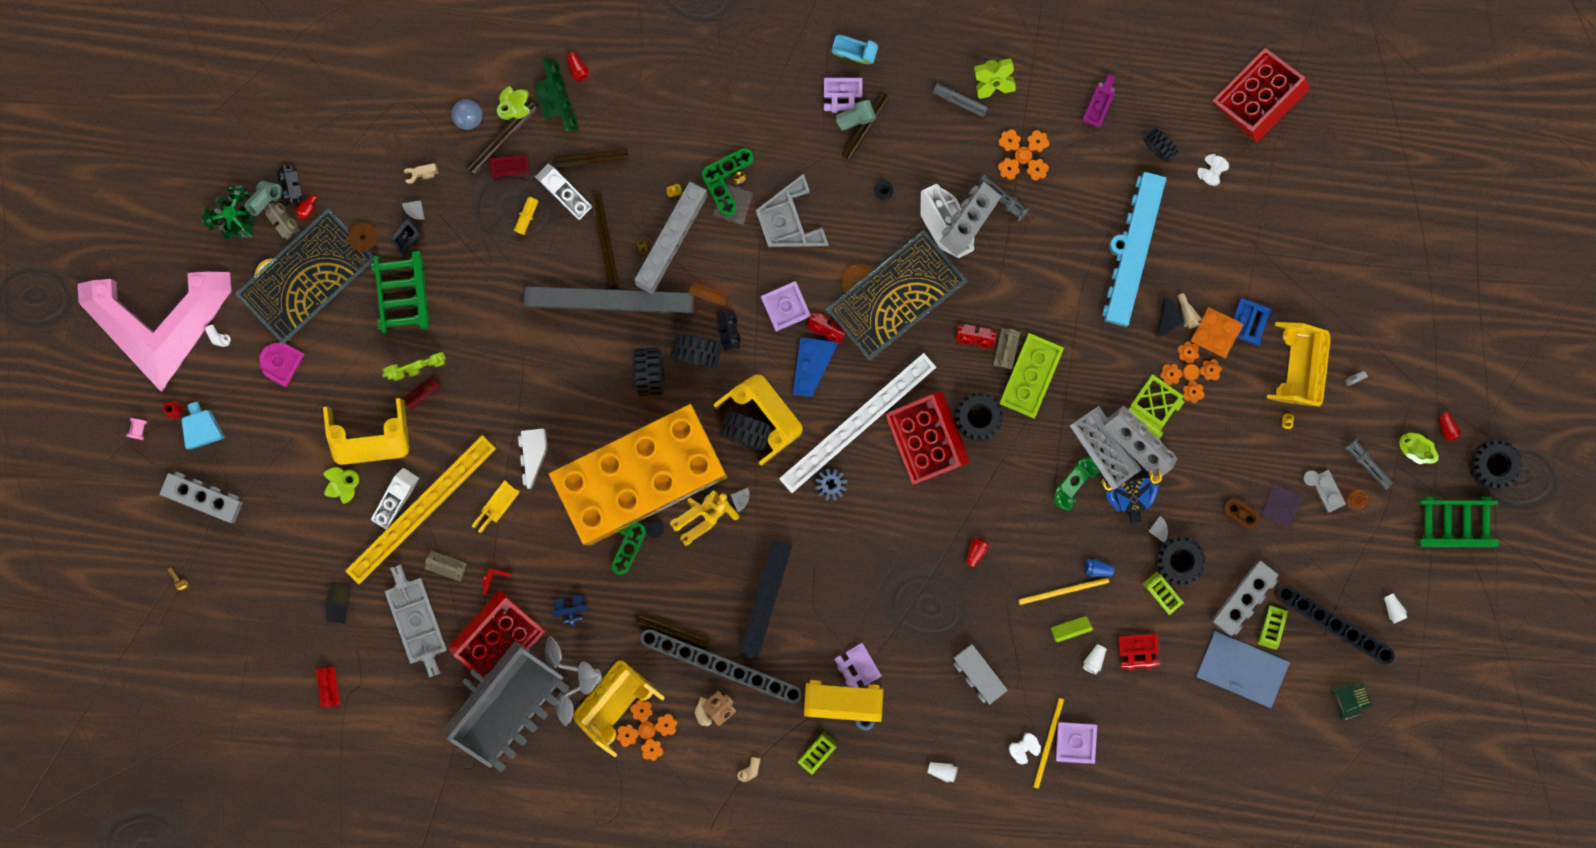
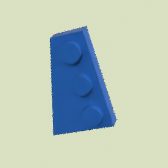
(811, 364)

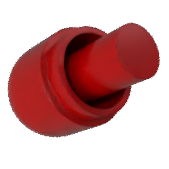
(306, 208)

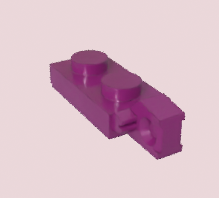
(1100, 103)

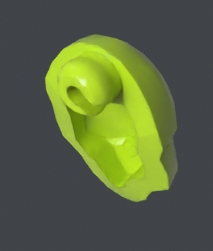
(1418, 448)

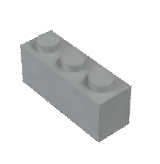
(979, 674)

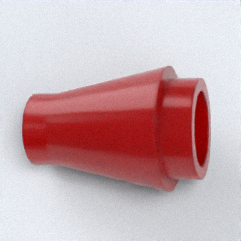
(577, 68)
(176, 412)
(1449, 427)
(976, 551)

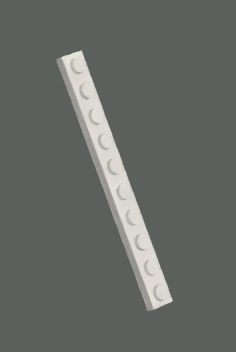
(857, 423)

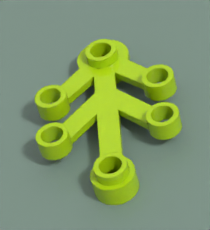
(396, 373)

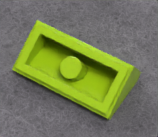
(1071, 629)

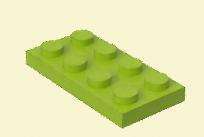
(1031, 376)

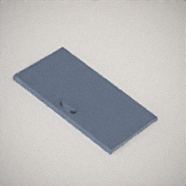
(1244, 667)

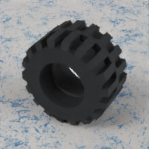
(696, 350)
(648, 371)
(993, 407)
(745, 431)
(1511, 460)
(1197, 560)

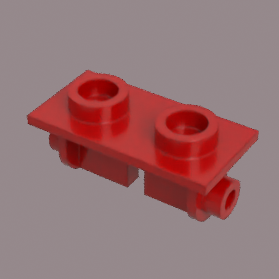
(818, 324)
(984, 338)
(327, 687)

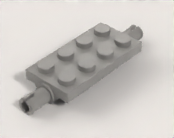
(415, 620)

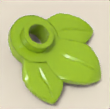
(514, 102)
(339, 484)

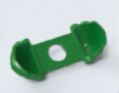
(1065, 491)

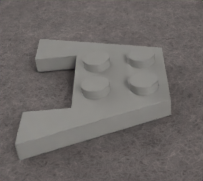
(781, 221)

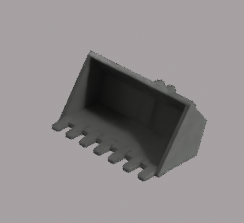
(504, 705)

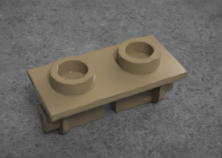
(277, 213)
(1006, 348)
(445, 566)

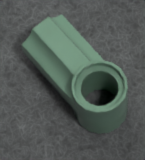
(860, 114)
(264, 194)

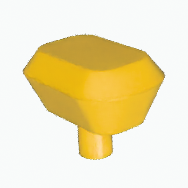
(674, 190)
(1287, 421)

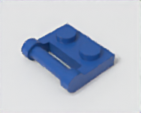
(1245, 314)

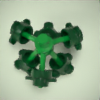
(226, 206)

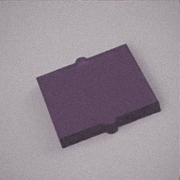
(1281, 506)

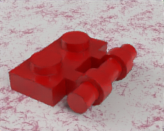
(1138, 645)

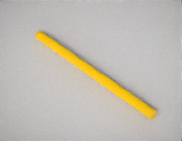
(1063, 591)
(1048, 743)

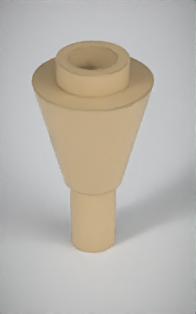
(1188, 313)

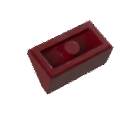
(422, 392)

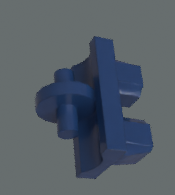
(561, 609)

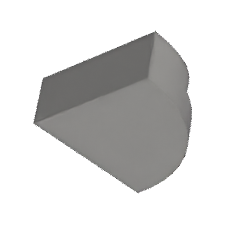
(414, 209)
(1355, 378)
(740, 499)
(1159, 529)

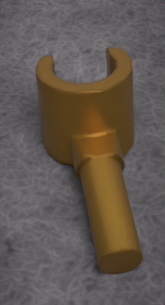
(180, 584)

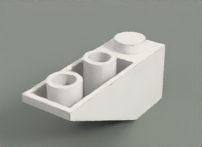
(563, 191)
(534, 450)
(394, 498)

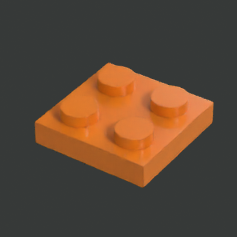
(1216, 332)

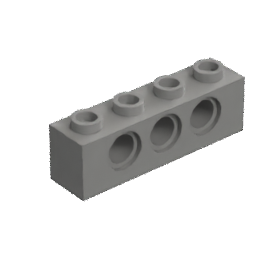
(958, 241)
(1130, 440)
(172, 487)
(1222, 617)

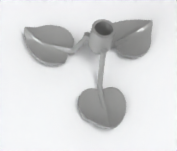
(587, 679)

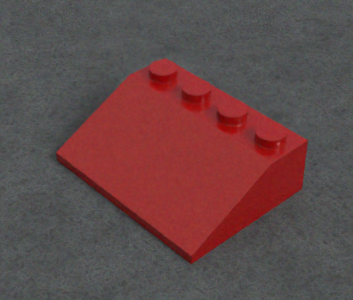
(1261, 94)
(927, 438)
(493, 633)

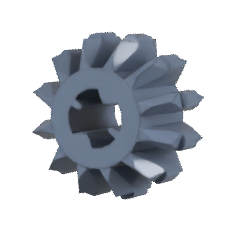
(836, 481)

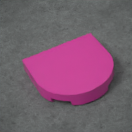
(280, 362)

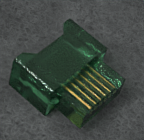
(1351, 700)

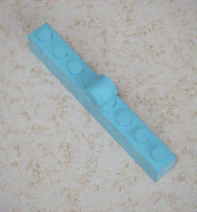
(1134, 250)

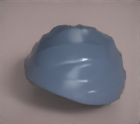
(466, 114)

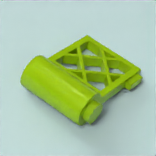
(1149, 420)

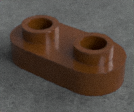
(1241, 513)

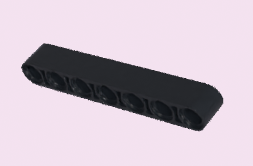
(1341, 631)

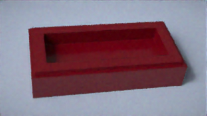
(509, 166)

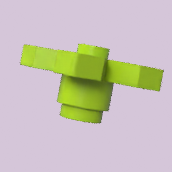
(994, 76)

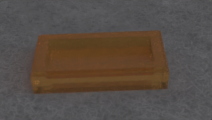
(708, 294)

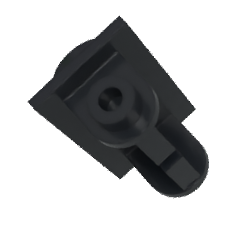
(289, 192)
(727, 321)

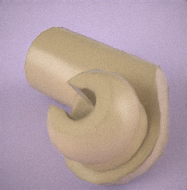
(701, 715)
(750, 772)

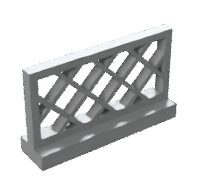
(1114, 453)

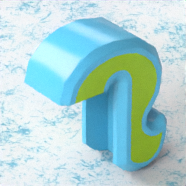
(855, 49)

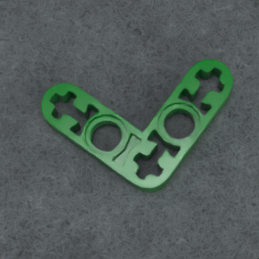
(719, 182)
(628, 532)

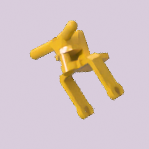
(711, 509)

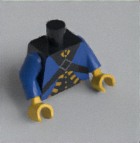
(1133, 495)

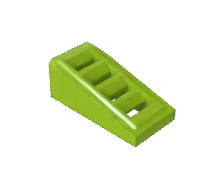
(1153, 580)
(1264, 633)
(829, 741)

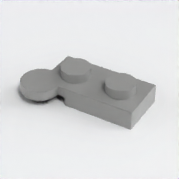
(1325, 488)

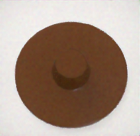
(362, 237)

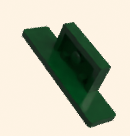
(554, 97)

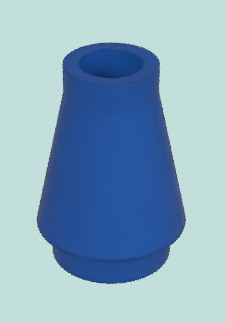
(1098, 568)

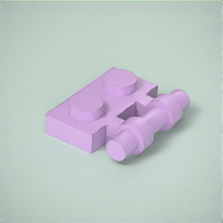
(841, 88)
(862, 663)

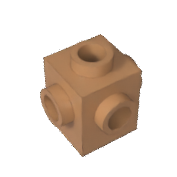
(719, 707)

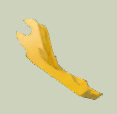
(497, 505)

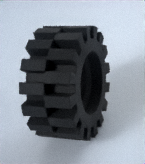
(1161, 145)

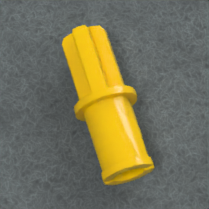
(526, 215)

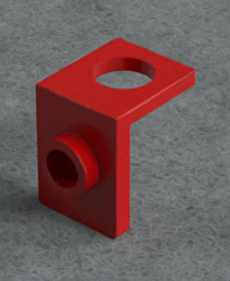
(487, 579)

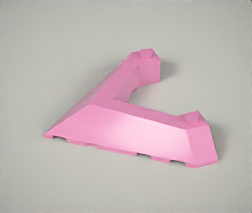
(162, 351)

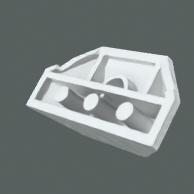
(937, 210)

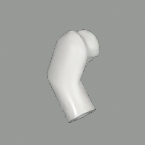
(216, 338)

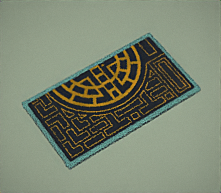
(304, 277)
(896, 295)

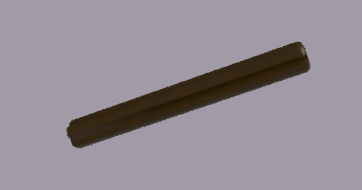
(500, 140)
(604, 240)

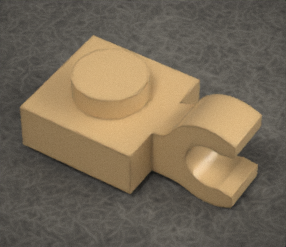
(425, 171)

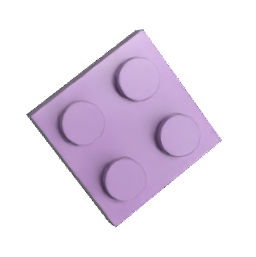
(785, 306)
(1076, 742)

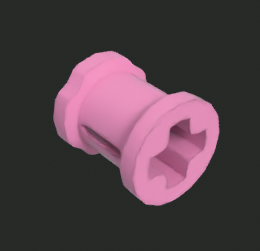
(136, 428)

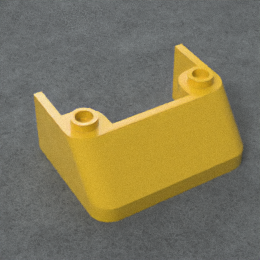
(1306, 364)
(786, 424)
(391, 445)
(610, 701)
(843, 702)

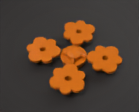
(1023, 155)
(1191, 372)
(646, 730)

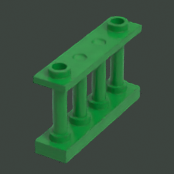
(420, 299)
(1466, 539)

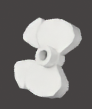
(1218, 165)
(1018, 749)

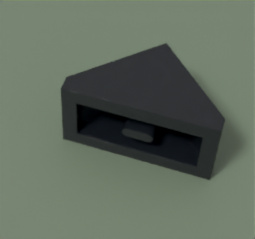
(407, 235)
(1169, 318)
(338, 603)

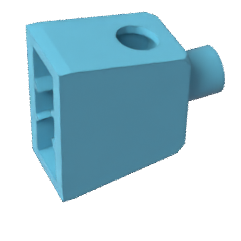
(200, 427)

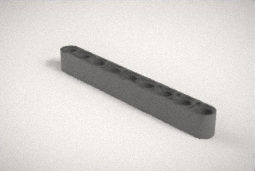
(608, 300)
(711, 666)

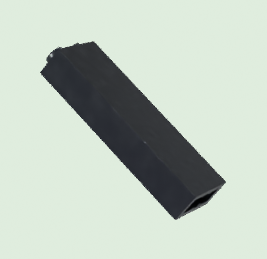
(766, 599)

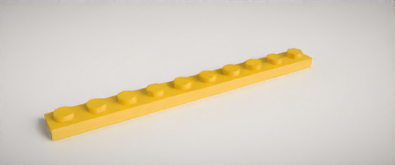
(421, 509)

